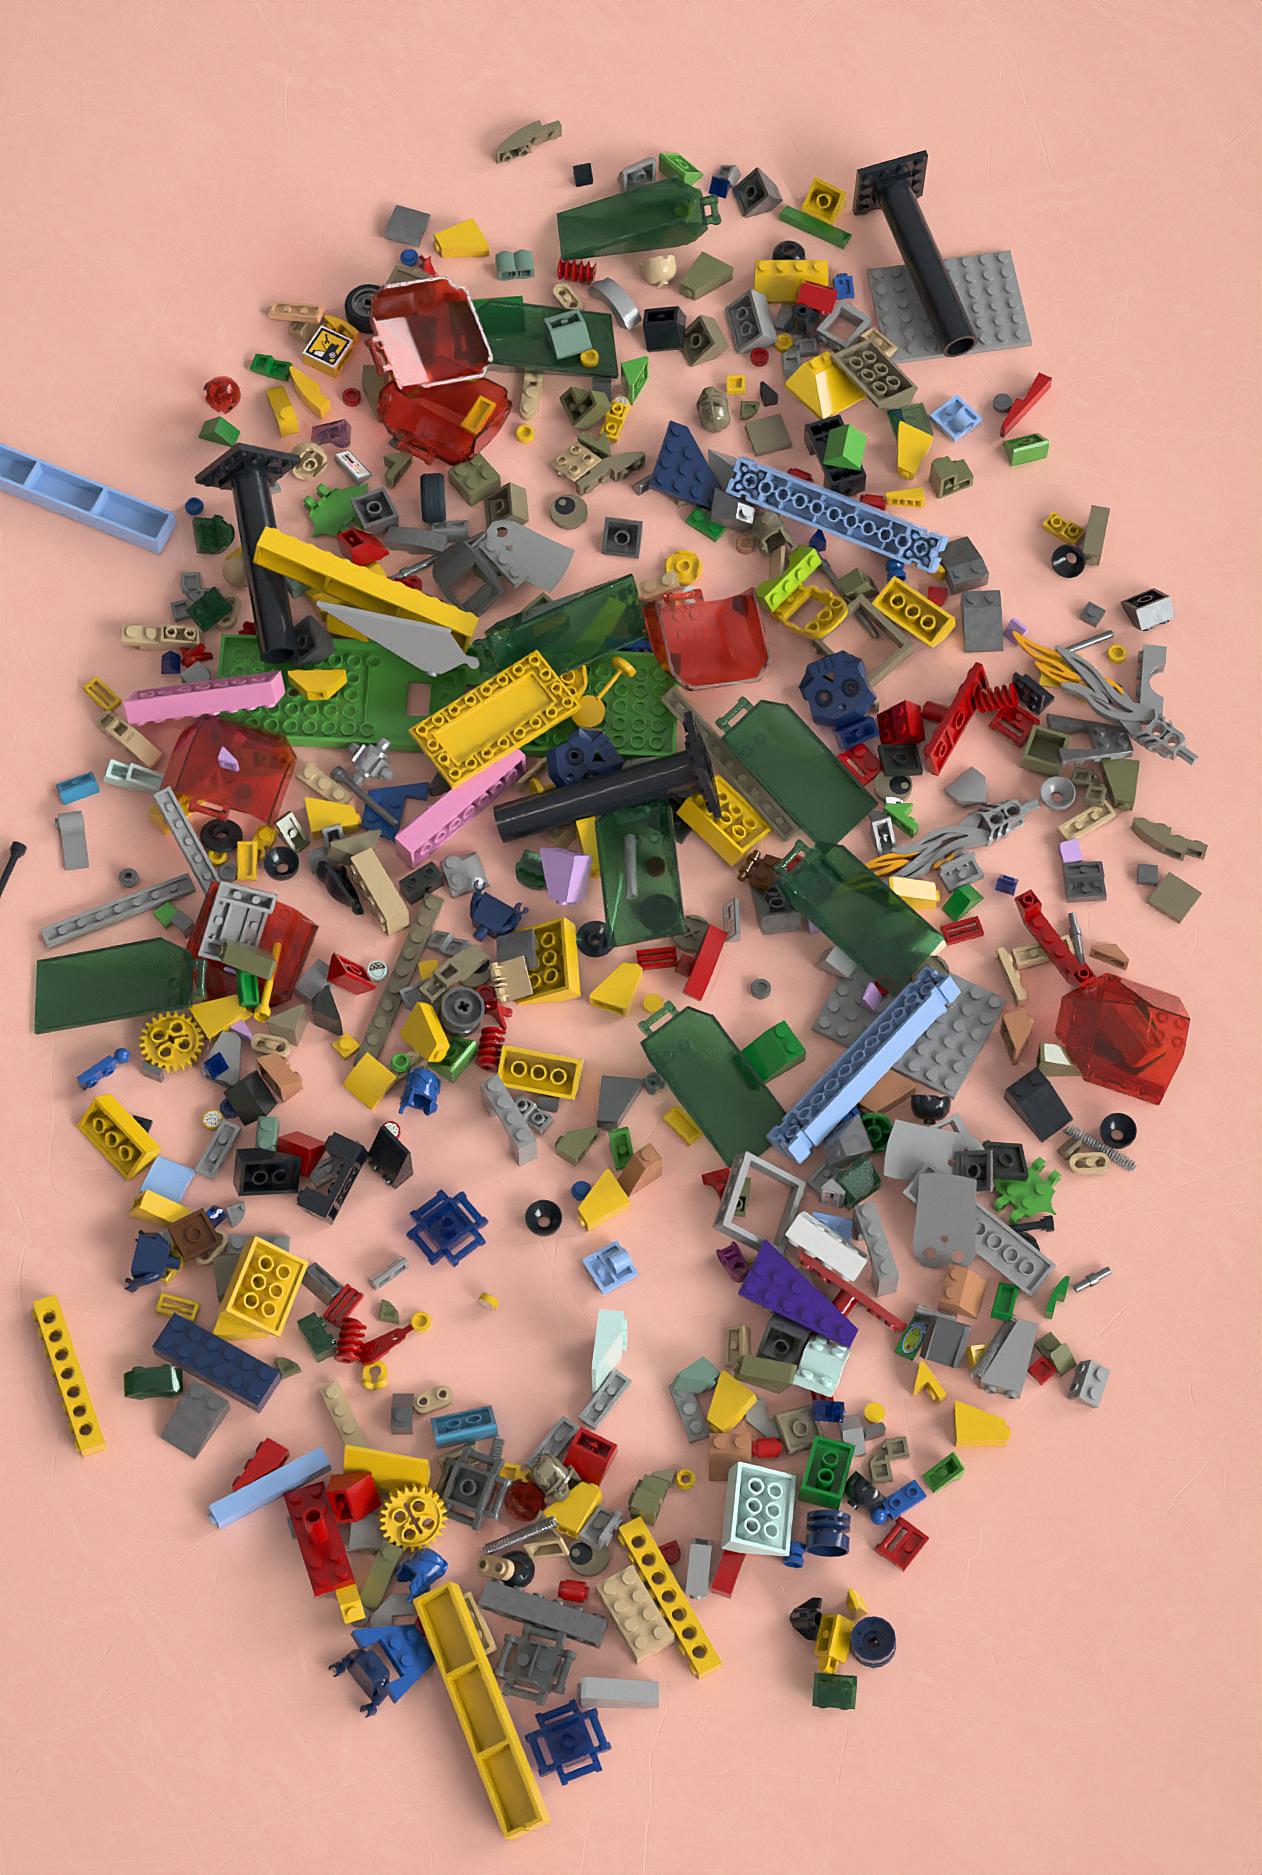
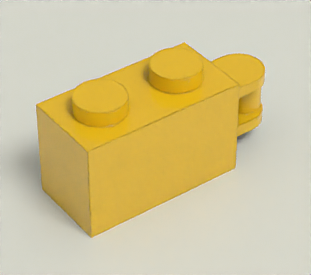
(833, 1642)

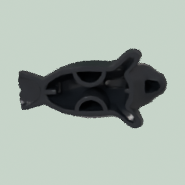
(339, 886)

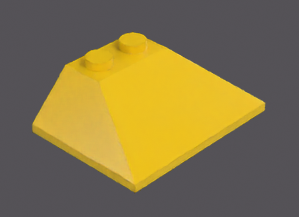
(823, 387)

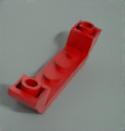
(1051, 943)

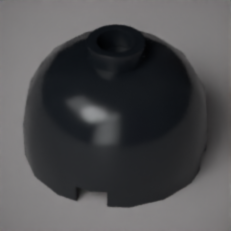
(930, 1107)
(862, 1493)

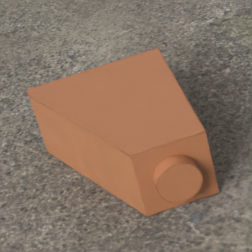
(887, 1093)
(641, 1170)

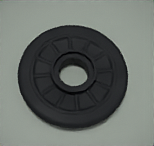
(221, 845)

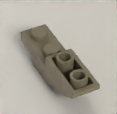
(520, 142)
(614, 467)
(1159, 838)
(453, 971)

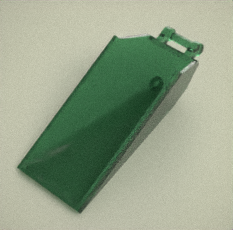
(637, 221)
(521, 346)
(567, 629)
(796, 769)
(659, 902)
(858, 912)
(115, 984)
(712, 1081)

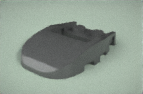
(453, 565)

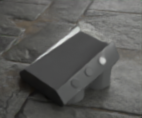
(945, 1341)

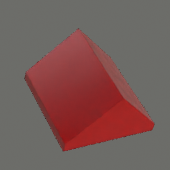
(349, 975)
(305, 1146)

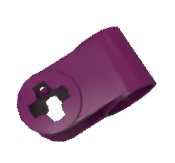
(731, 1259)

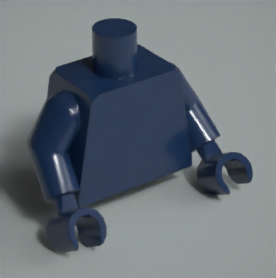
(491, 915)
(150, 1260)
(369, 1674)

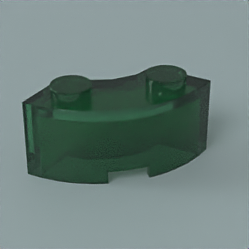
(153, 1382)

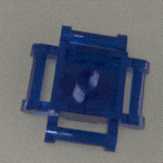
(447, 1227)
(568, 1742)

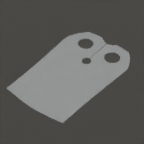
(538, 555)
(915, 1145)
(945, 1208)

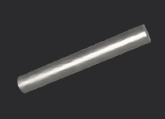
(1090, 641)

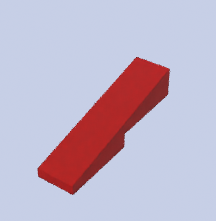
(1020, 408)
(727, 1573)

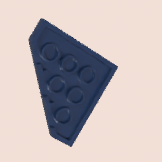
(683, 469)

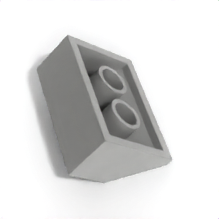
(750, 322)

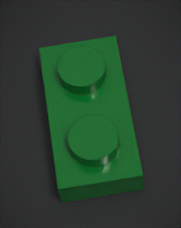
(700, 521)

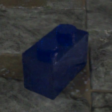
(856, 732)

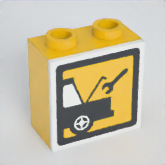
(328, 351)

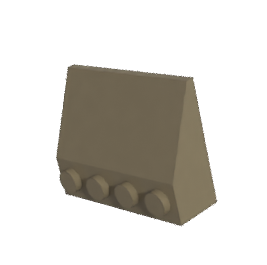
(876, 375)

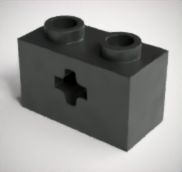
(422, 881)

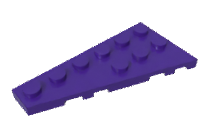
(785, 1291)

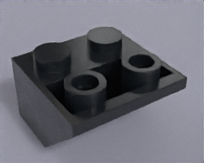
(664, 328)

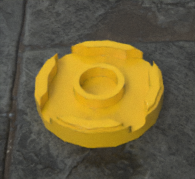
(686, 566)

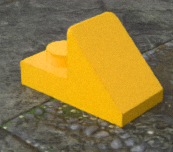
(926, 1379)

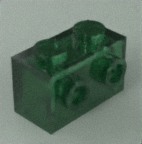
(209, 609)
(316, 1337)
(834, 1691)

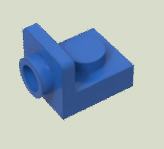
(844, 286)

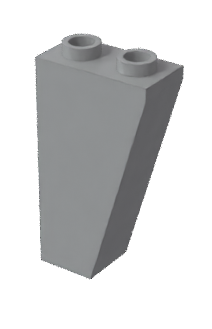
(1010, 1365)
(617, 1693)

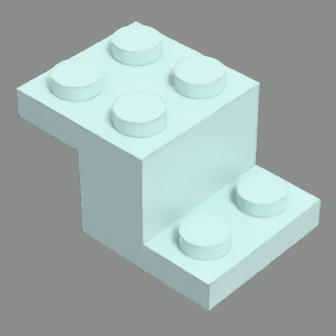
(821, 1365)

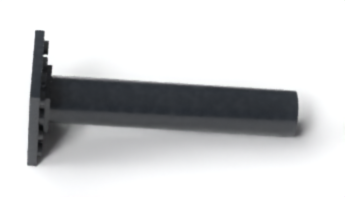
(895, 190)
(249, 474)
(614, 791)

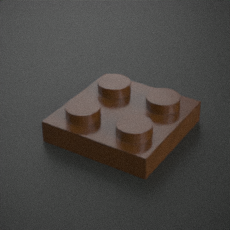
(194, 1235)

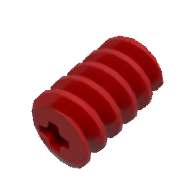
(576, 271)
(996, 699)
(489, 1048)
(349, 1340)

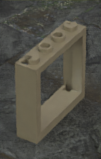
(905, 645)

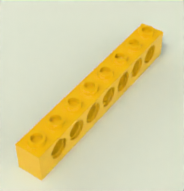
(94, 1441)
(637, 1530)

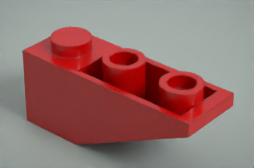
(267, 1459)

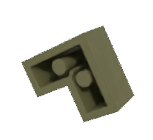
(584, 407)
(949, 476)
(648, 1499)

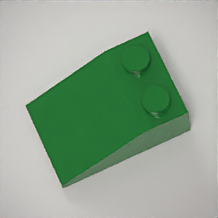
(775, 1052)
(826, 1473)

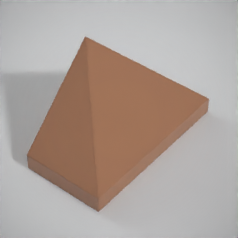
(1110, 954)

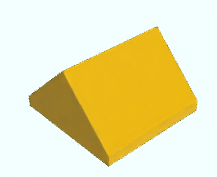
(824, 201)

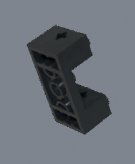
(838, 479)
(327, 1207)

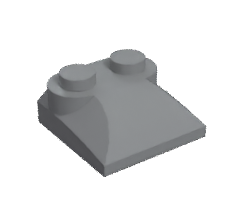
(638, 174)
(462, 872)

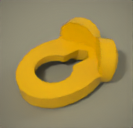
(381, 1379)

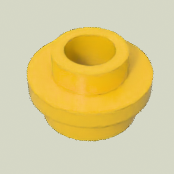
(685, 1473)

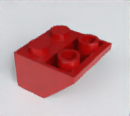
(816, 296)
(360, 547)
(901, 724)
(590, 1456)
(353, 1496)

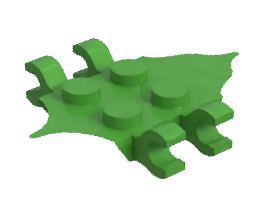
(334, 509)
(1027, 1196)

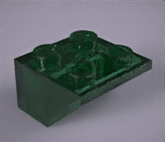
(858, 1182)

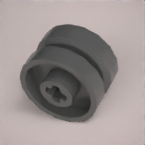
(461, 1011)

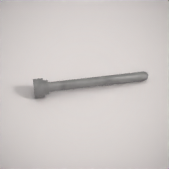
(340, 776)

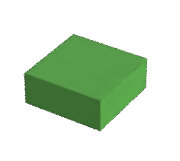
(164, 914)

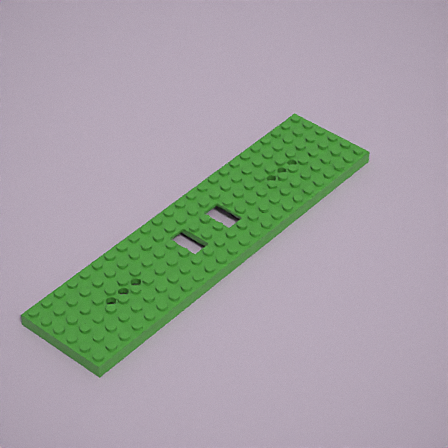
(377, 693)

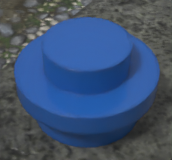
(409, 257)
(194, 506)
(580, 1190)

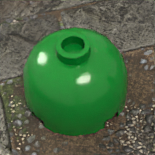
(878, 1129)

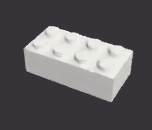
(828, 1246)

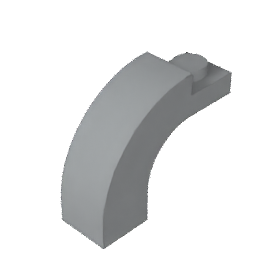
(617, 301)

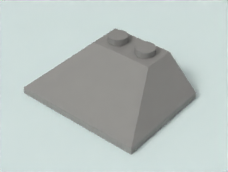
(237, 916)

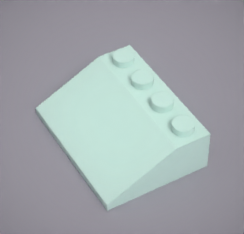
(608, 1346)
(758, 1510)

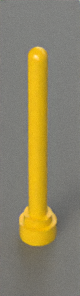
(262, 1011)

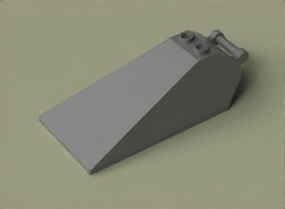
(419, 643)

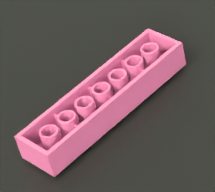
(204, 697)
(456, 809)

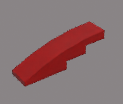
(704, 963)

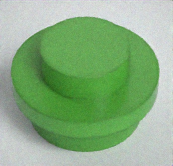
(400, 1063)

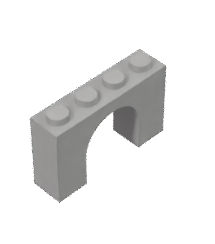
(500, 1103)
(870, 1229)

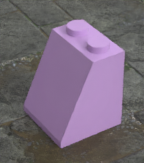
(566, 874)

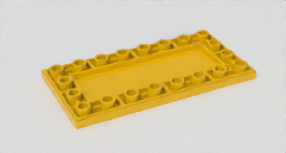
(494, 719)

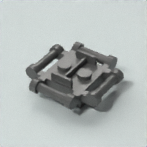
(472, 1487)
(534, 1664)

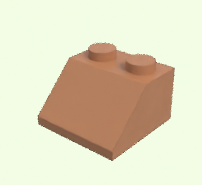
(1015, 1033)
(279, 1076)
(962, 1292)
(726, 1451)

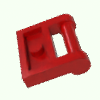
(1018, 719)
(864, 760)
(908, 1546)

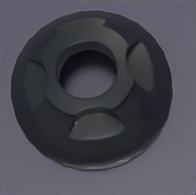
(780, 254)
(1063, 566)
(278, 856)
(1119, 1122)
(540, 1209)
(526, 1573)

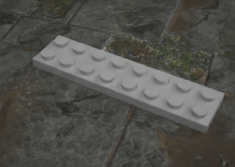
(1000, 1245)

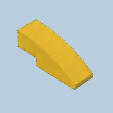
(310, 393)

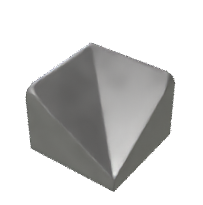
(183, 922)

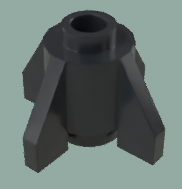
(801, 319)
(807, 1618)

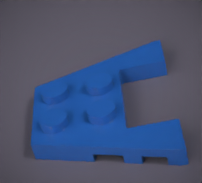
(393, 801)
(404, 1649)

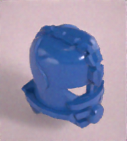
(418, 1088)
(421, 1572)

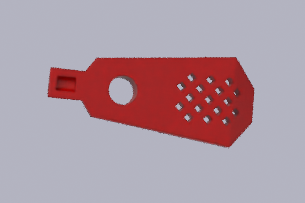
(380, 1346)

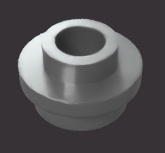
(128, 882)

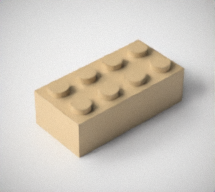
(379, 892)
(634, 1614)

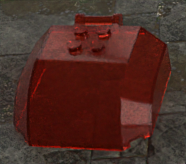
(427, 337)
(435, 421)
(709, 640)
(263, 762)

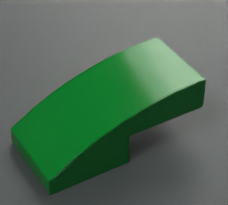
(267, 366)
(1058, 1295)

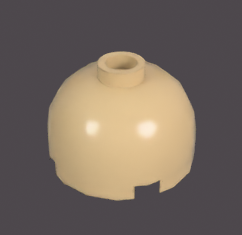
(658, 270)
(312, 460)
(235, 572)

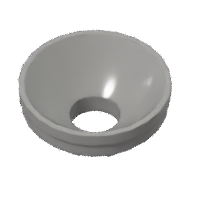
(1060, 786)

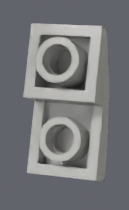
(534, 1117)

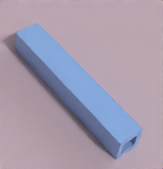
(269, 1488)

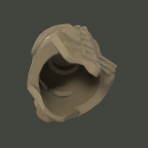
(713, 410)
(771, 532)
(553, 1477)

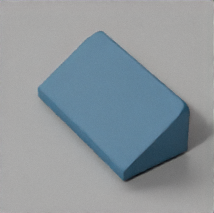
(78, 788)

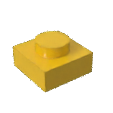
(735, 384)
(346, 1046)
(975, 1353)

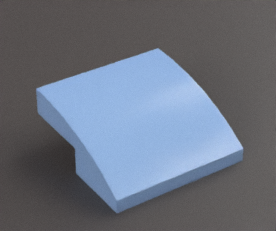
(168, 1179)

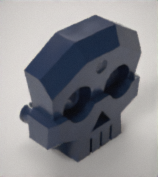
(842, 703)
(584, 741)

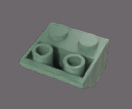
(567, 334)

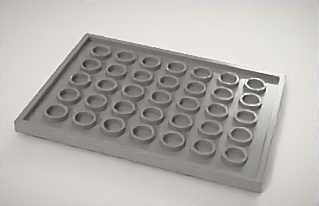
(988, 294)
(941, 1053)

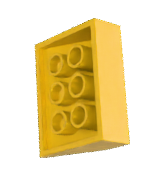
(735, 832)
(557, 961)
(263, 1287)
(388, 1469)

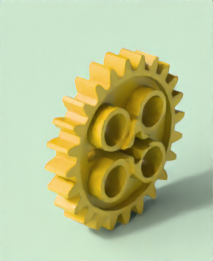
(165, 1026)
(430, 1508)

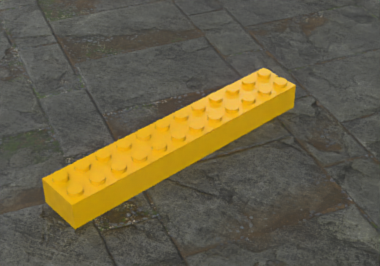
(359, 585)
(481, 1711)

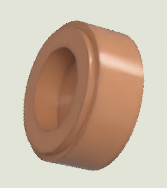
(745, 544)

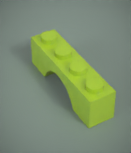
(775, 591)

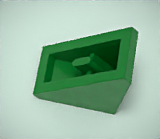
(219, 431)
(961, 902)

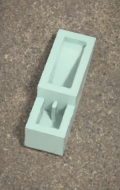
(133, 777)

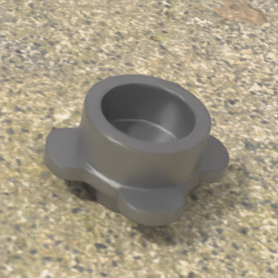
(653, 1077)

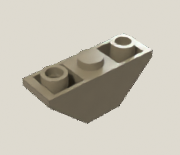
(345, 848)

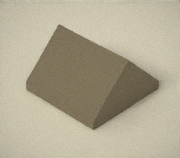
(289, 1024)

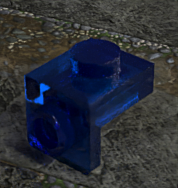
(828, 1411)

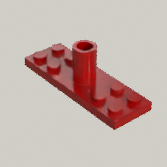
(952, 719)
(849, 1295)
(319, 1538)

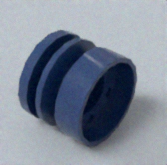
(828, 1533)
(871, 1630)

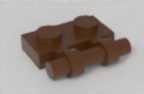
(763, 875)

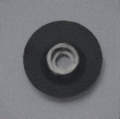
(587, 934)

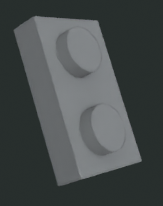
(960, 872)
(1089, 1383)
(599, 1527)

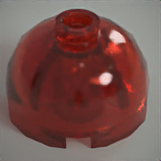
(222, 394)
(524, 1500)

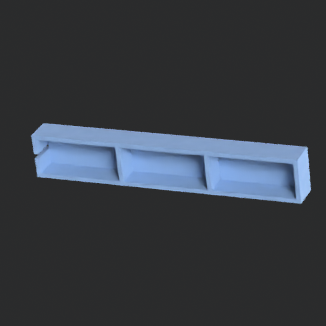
(85, 500)

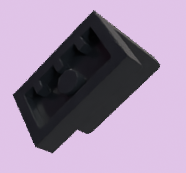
(1032, 693)

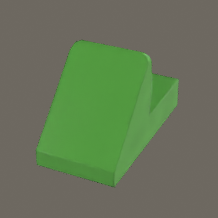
(899, 816)
(620, 1146)
(944, 1472)

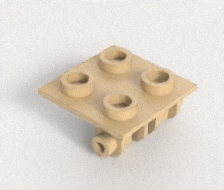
(574, 462)
(510, 979)

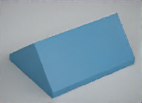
(464, 1427)

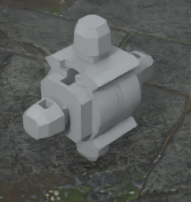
(370, 761)

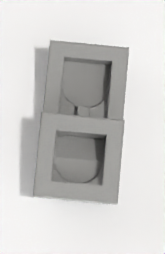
(445, 944)

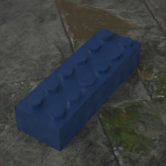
(217, 1362)

